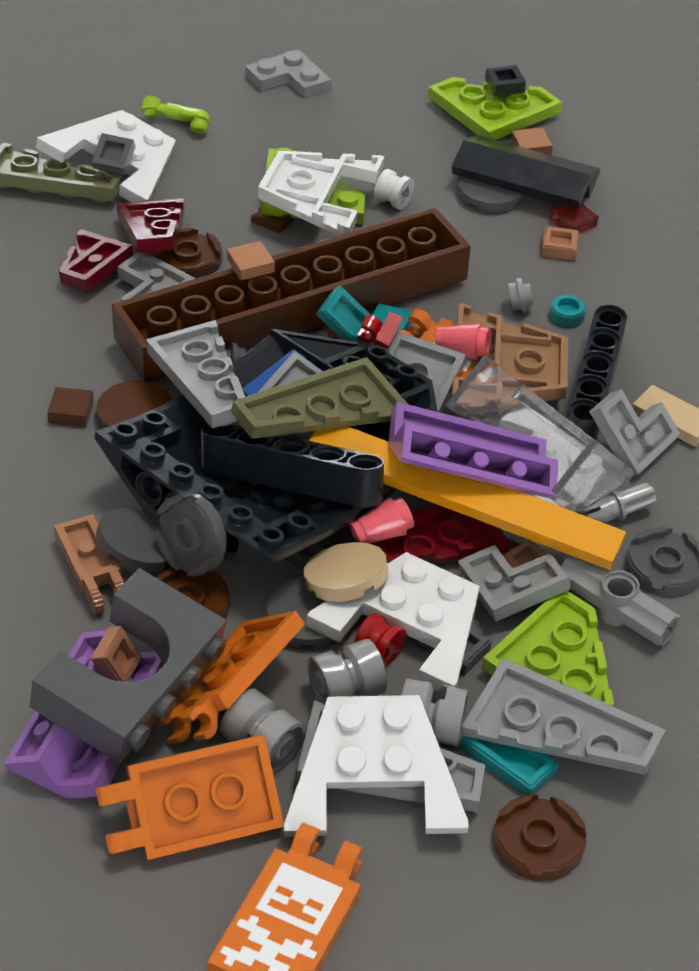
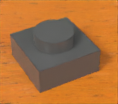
(113, 154)

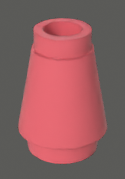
(468, 339)
(383, 522)

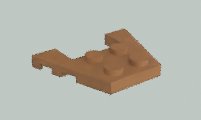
(527, 353)

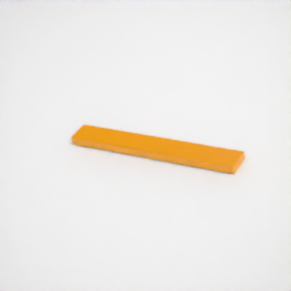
(490, 503)

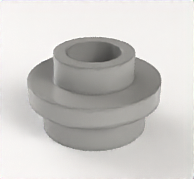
(520, 295)

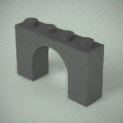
(117, 713)

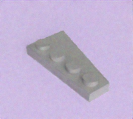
(554, 719)

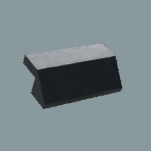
(525, 171)

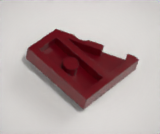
(92, 260)

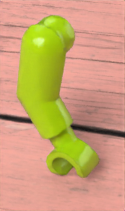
(196, 117)

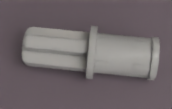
(621, 503)

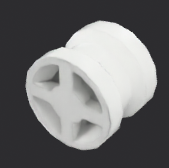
(394, 189)

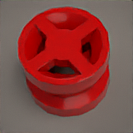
(387, 638)

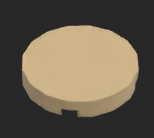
(346, 571)

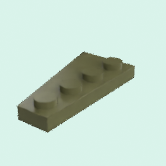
(41, 175)
(322, 401)

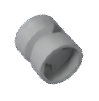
(352, 673)
(443, 707)
(258, 715)

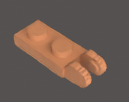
(86, 559)

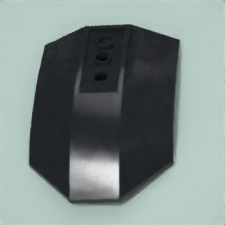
(263, 524)

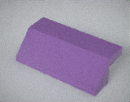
(472, 450)
(59, 758)

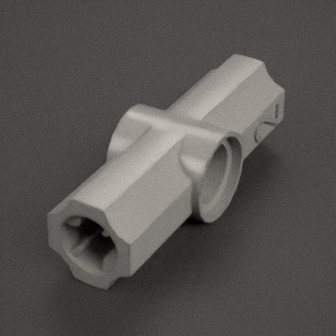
(620, 600)

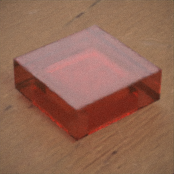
(574, 219)

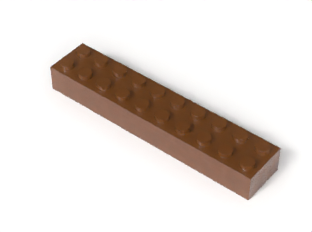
(371, 264)

